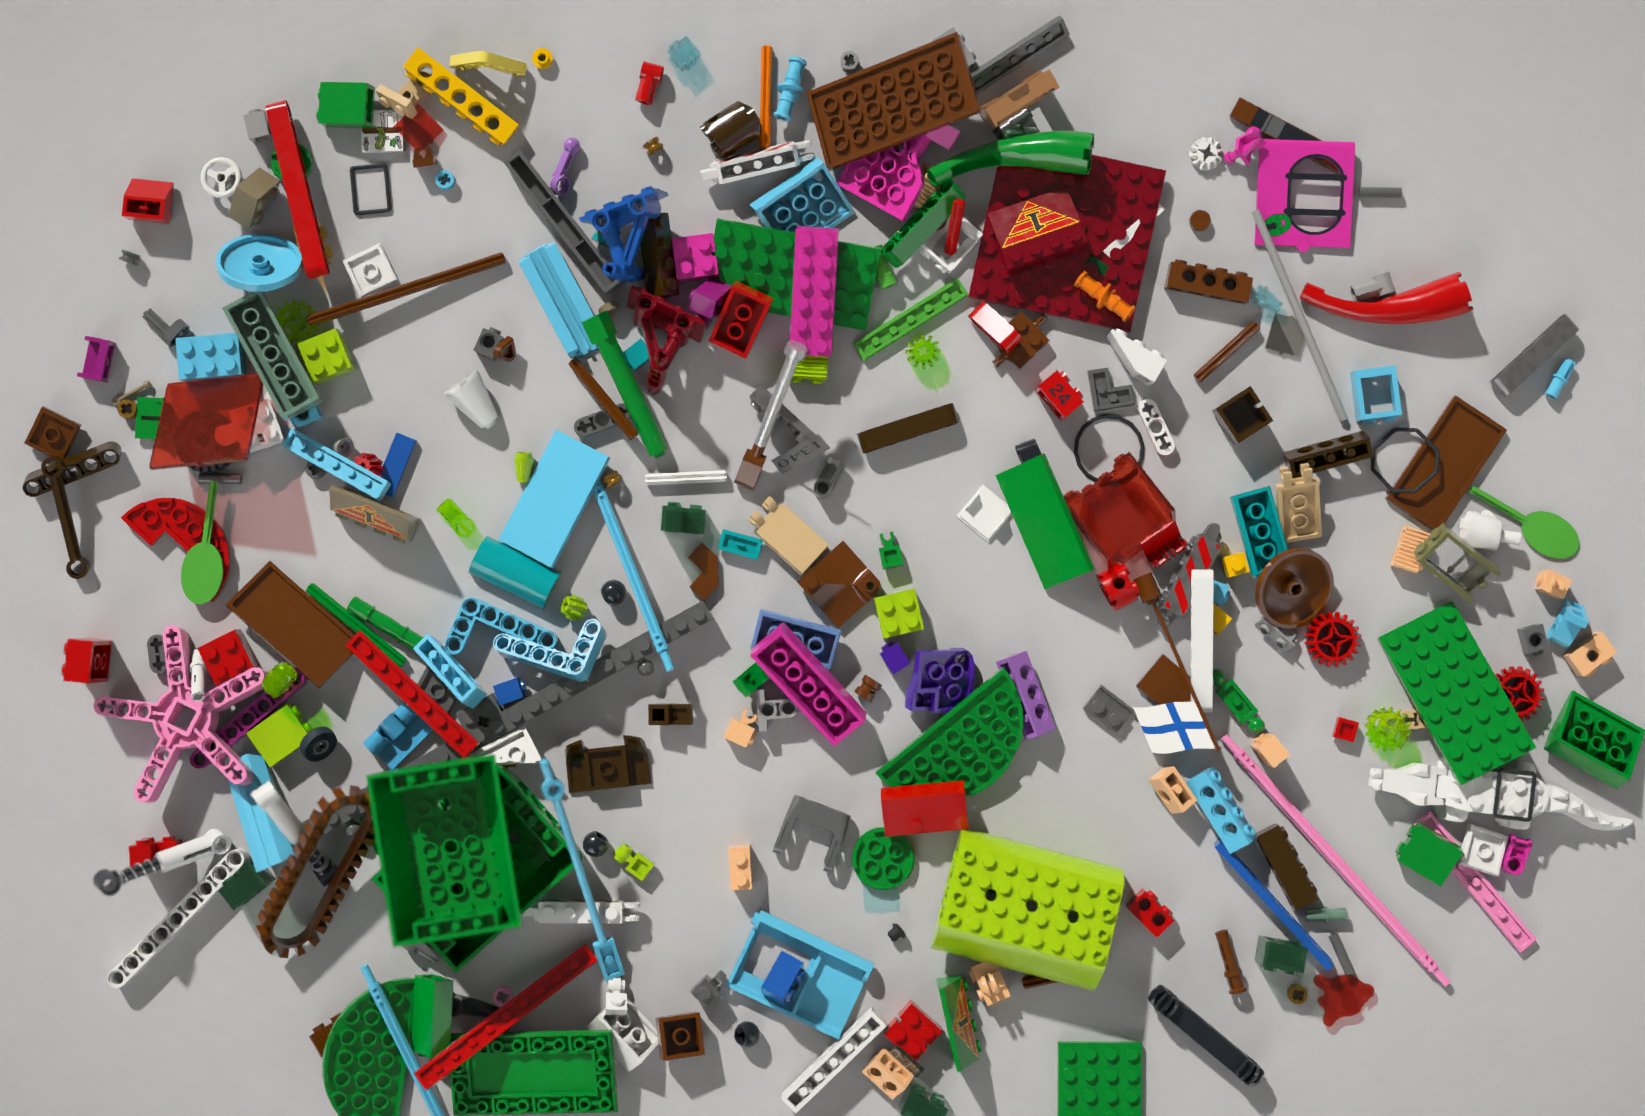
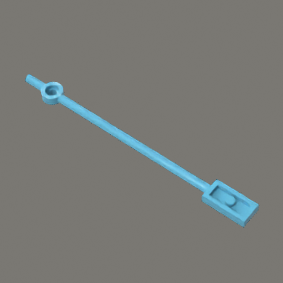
(604, 947)

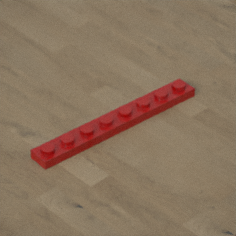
(412, 694)

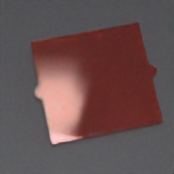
(419, 130)

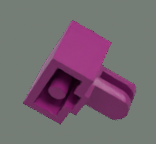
(709, 299)

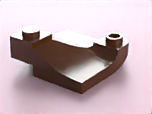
(840, 584)

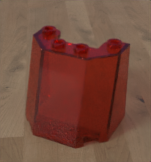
(1120, 511)

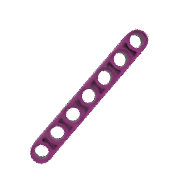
(242, 726)

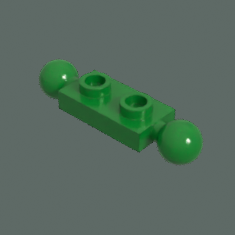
(1237, 702)

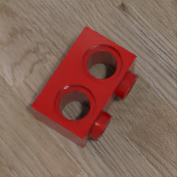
(1146, 915)

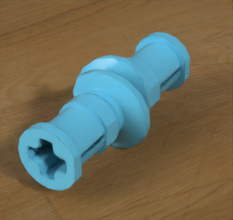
(789, 89)

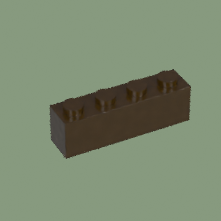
(659, 258)
(1286, 867)

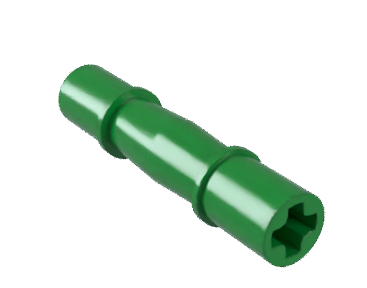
(384, 623)

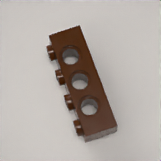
(1176, 282)

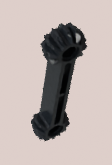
(1206, 1035)

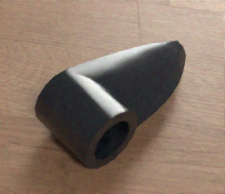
(472, 1007)

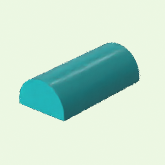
(1258, 527)
(514, 572)

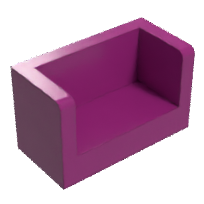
(97, 359)

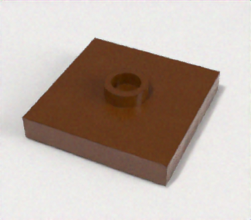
(52, 433)

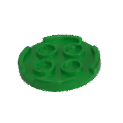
(882, 860)

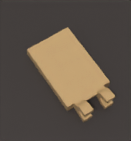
(1299, 505)
(788, 535)

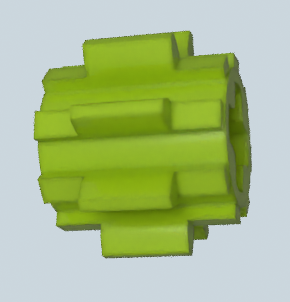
(573, 607)

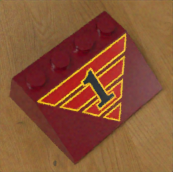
(1037, 229)

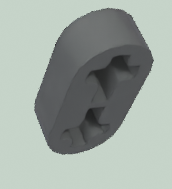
(154, 655)

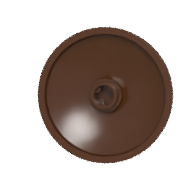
(1294, 588)

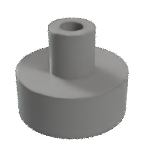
(342, 445)

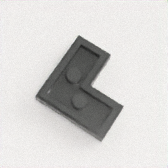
(1106, 397)

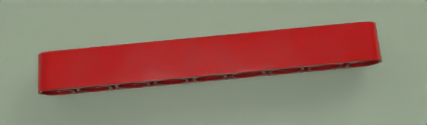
(297, 189)

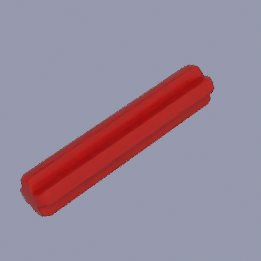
(954, 226)

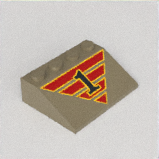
(372, 513)

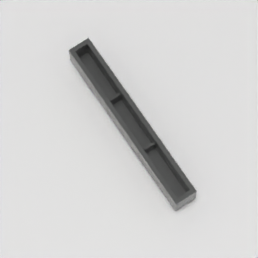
(561, 220)

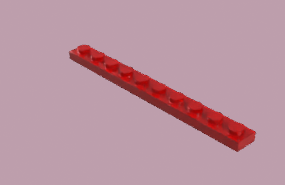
(505, 1017)

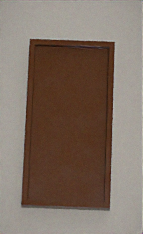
(1464, 444)
(293, 624)

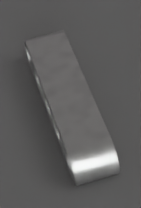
(1534, 355)

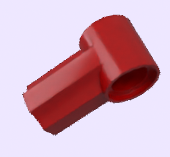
(650, 77)

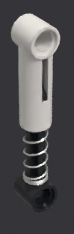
(291, 827)
(164, 861)

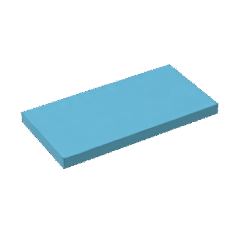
(554, 498)

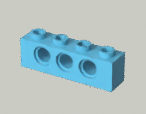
(450, 671)
(1221, 820)

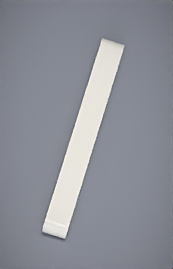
(169, 922)

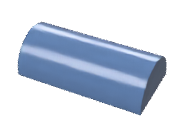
(817, 638)

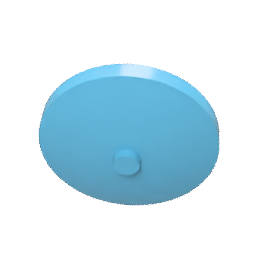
(259, 262)

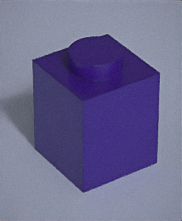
(894, 657)

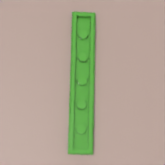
(910, 319)

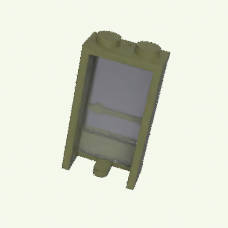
(1454, 561)

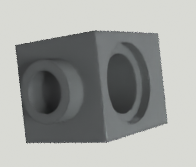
(480, 347)
(1525, 634)

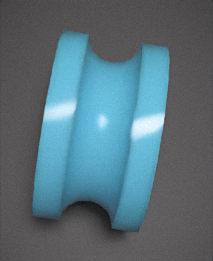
(441, 174)

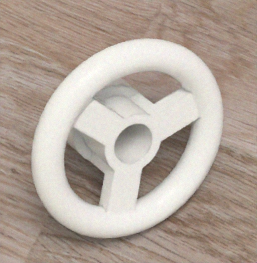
(228, 177)

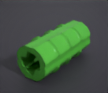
(885, 274)

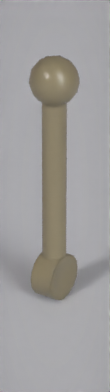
(116, 400)

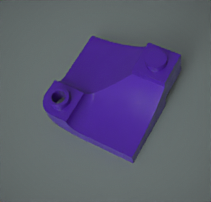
(940, 680)

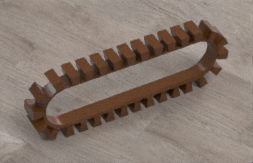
(297, 864)

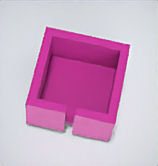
(695, 257)

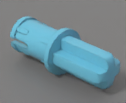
(1560, 378)

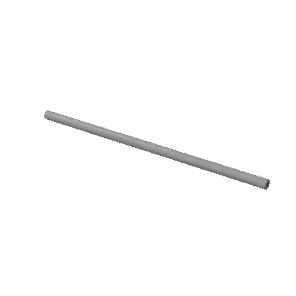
(1299, 315)

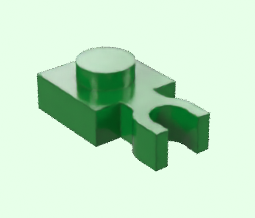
(890, 554)

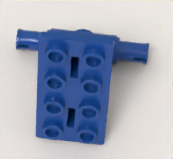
(611, 222)

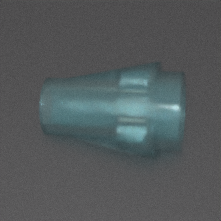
(1265, 298)

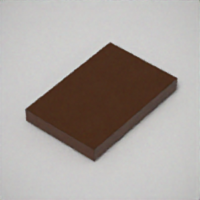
(1165, 682)

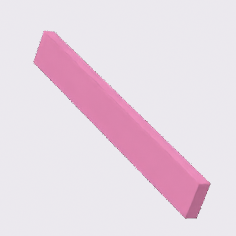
(1486, 895)

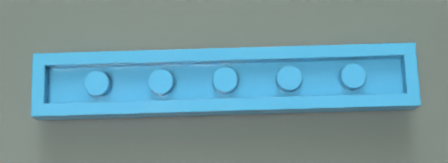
(336, 464)

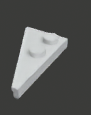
(512, 749)

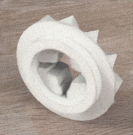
(1197, 157)

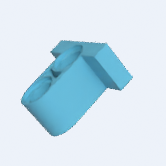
(1568, 623)

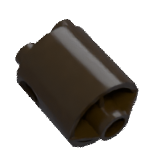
(731, 129)

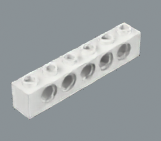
(833, 1060)

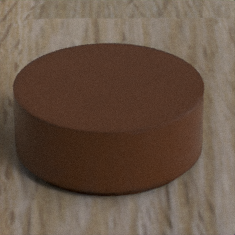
(1199, 220)

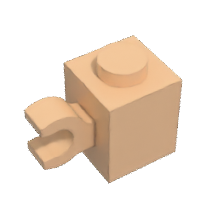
(1552, 584)
(740, 731)

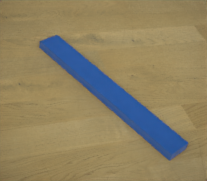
(1275, 905)

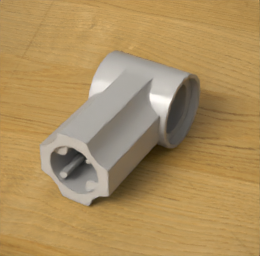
(1377, 286)

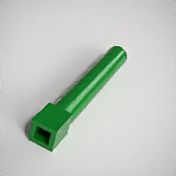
(602, 333)

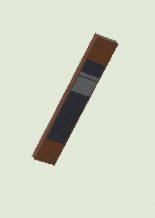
(1273, 127)

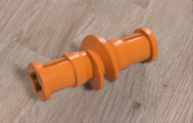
(1104, 296)

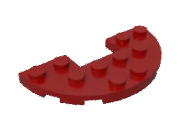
(182, 522)

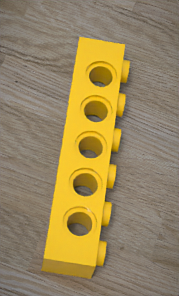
(420, 60)

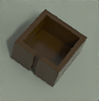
(1240, 416)

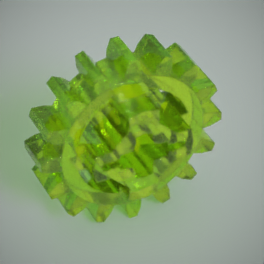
(295, 312)
(1392, 721)

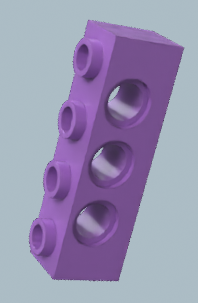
(1036, 714)

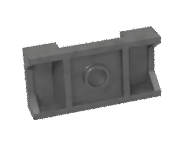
(759, 401)

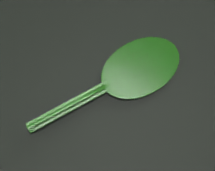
(1542, 530)
(203, 563)

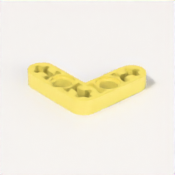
(485, 59)

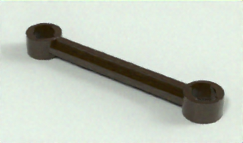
(65, 517)

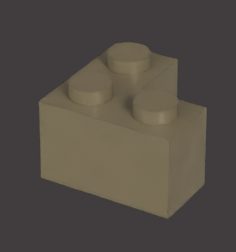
(252, 197)

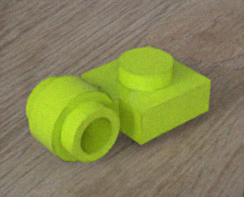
(638, 865)

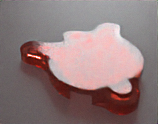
(1342, 996)

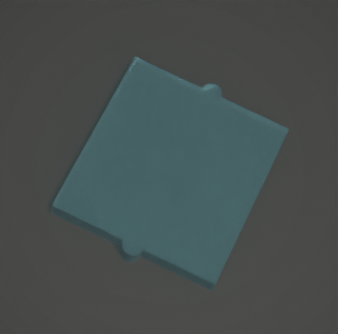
(879, 898)

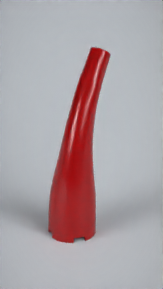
(1425, 303)

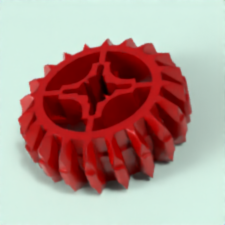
(1335, 648)
(1520, 686)

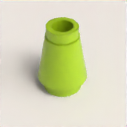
(523, 465)

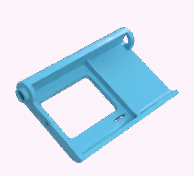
(830, 980)

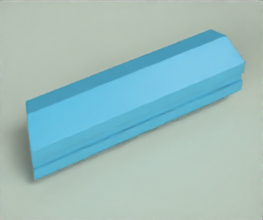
(559, 297)
(262, 835)

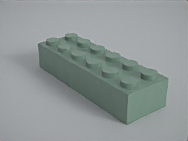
(272, 355)

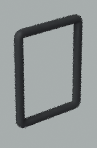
(388, 209)
(1497, 791)

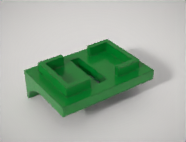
(147, 407)

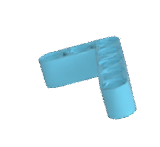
(499, 623)
(552, 656)

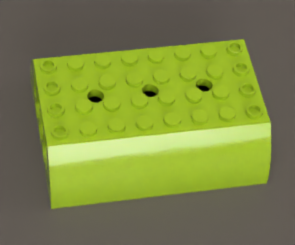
(1021, 940)

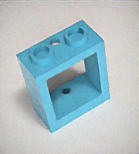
(1357, 376)

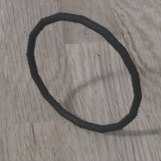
(1100, 418)

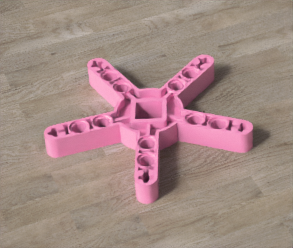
(202, 727)

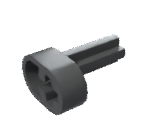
(168, 333)

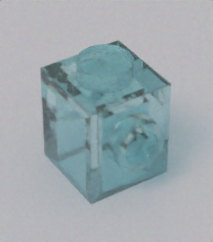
(683, 54)

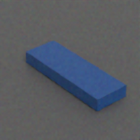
(397, 461)

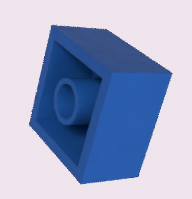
(782, 978)

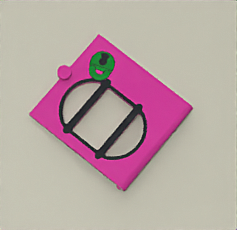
(1274, 179)

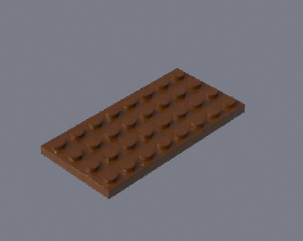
(893, 101)

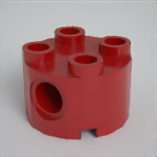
(1118, 597)

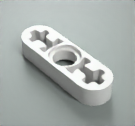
(1168, 439)

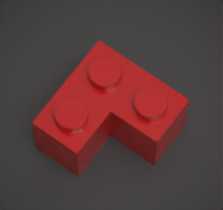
(149, 847)

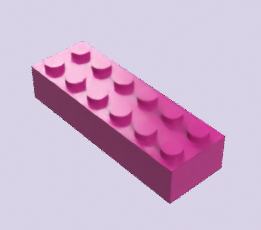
(814, 288)
(808, 684)

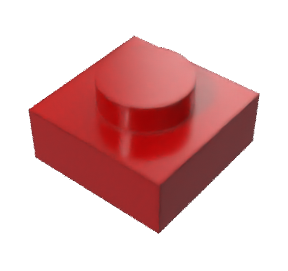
(1345, 729)

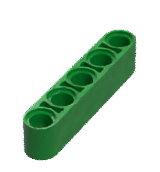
(922, 224)

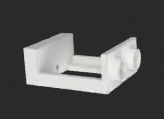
(949, 265)

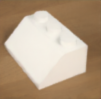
(632, 1035)

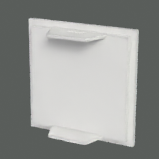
(985, 513)

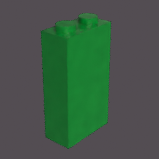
(431, 1014)

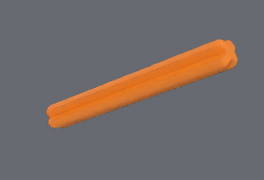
(765, 96)

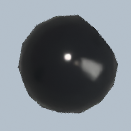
(614, 592)
(595, 844)
(747, 1034)

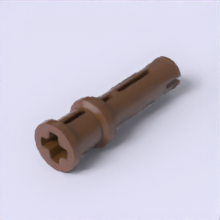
(1232, 971)

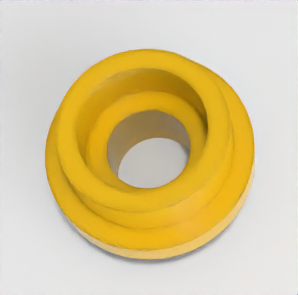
(542, 64)

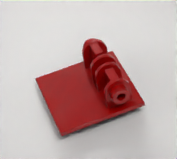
(1161, 542)

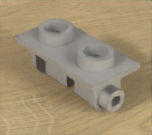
(1283, 639)

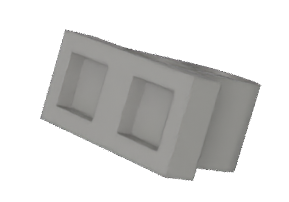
(778, 709)

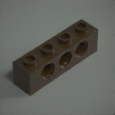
(1329, 453)

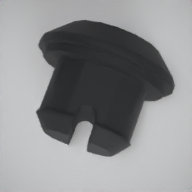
(896, 932)

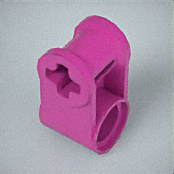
(1516, 853)

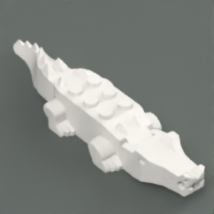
(1437, 786)

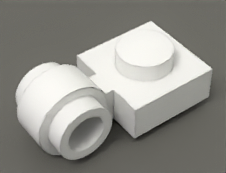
(616, 1000)

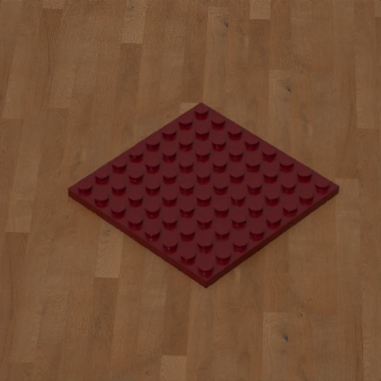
(1107, 205)

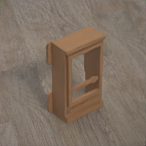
(1019, 98)

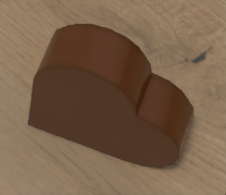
(505, 350)

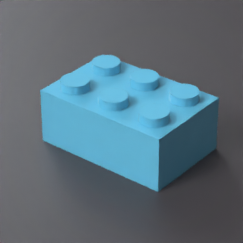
(210, 357)

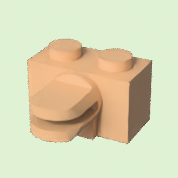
(990, 982)

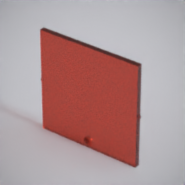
(207, 422)

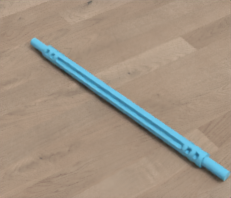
(632, 574)
(400, 1038)

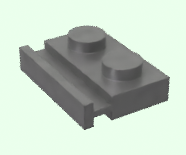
(1108, 709)

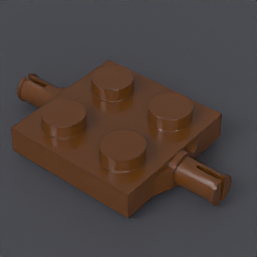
(1031, 344)

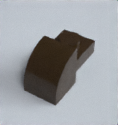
(670, 714)

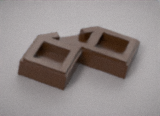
(708, 563)

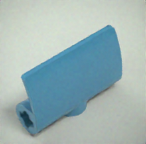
(397, 735)

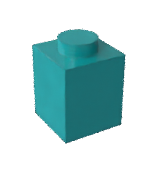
(637, 355)

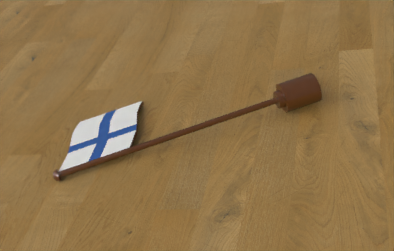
(1174, 724)

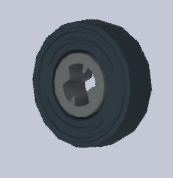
(318, 744)

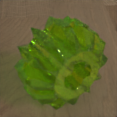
(920, 344)
(279, 679)

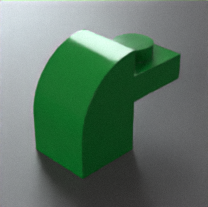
(750, 679)

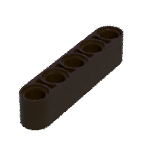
(908, 428)
(77, 461)

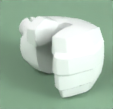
(1485, 531)

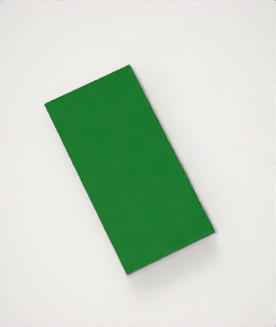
(538, 1074)

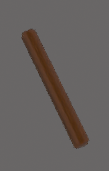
(603, 398)

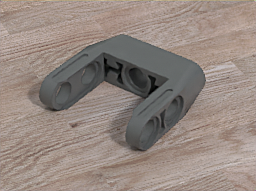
(820, 816)

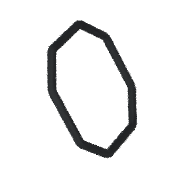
(1437, 454)

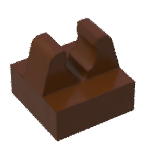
(428, 160)

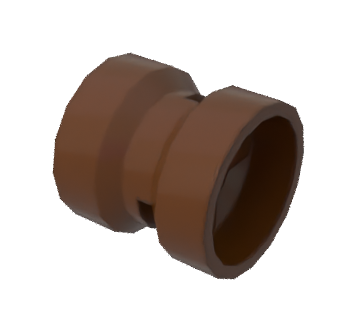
(868, 688)

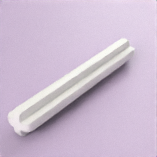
(686, 477)

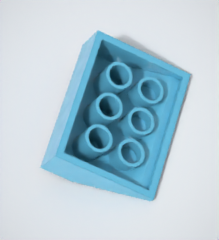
(804, 199)

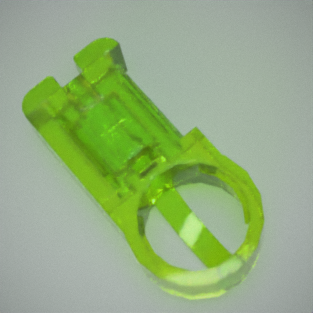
(454, 515)

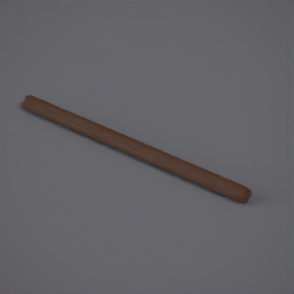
(405, 289)

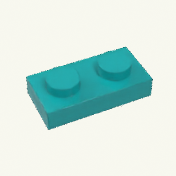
(740, 544)

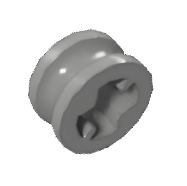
(843, 62)

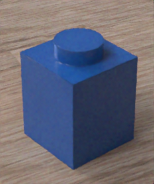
(510, 690)

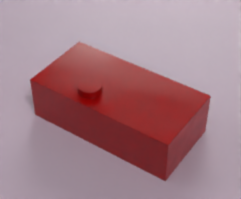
(924, 808)

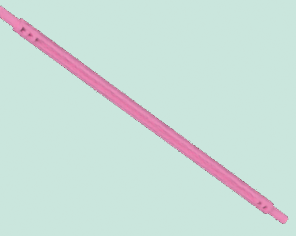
(1335, 860)

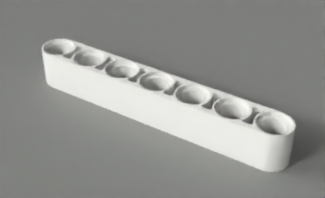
(1202, 637)

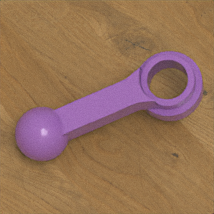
(571, 147)

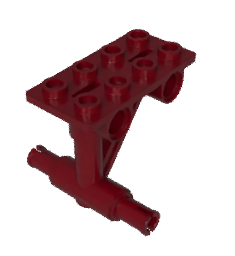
(671, 319)

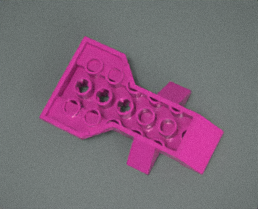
(902, 182)

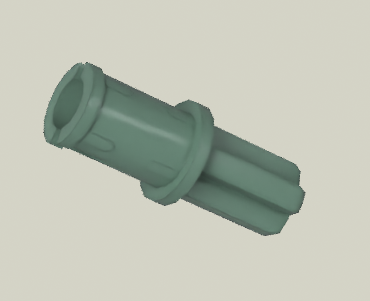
(1018, 130)
(1326, 914)

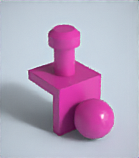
(1245, 146)

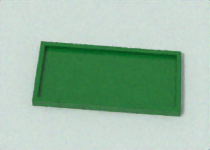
(1044, 521)

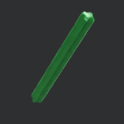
(354, 623)

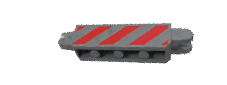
(1200, 556)

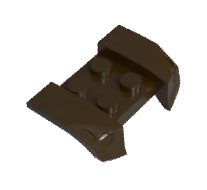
(607, 766)

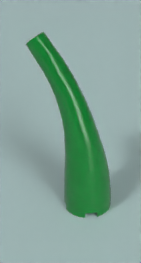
(1043, 150)

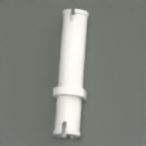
(198, 672)

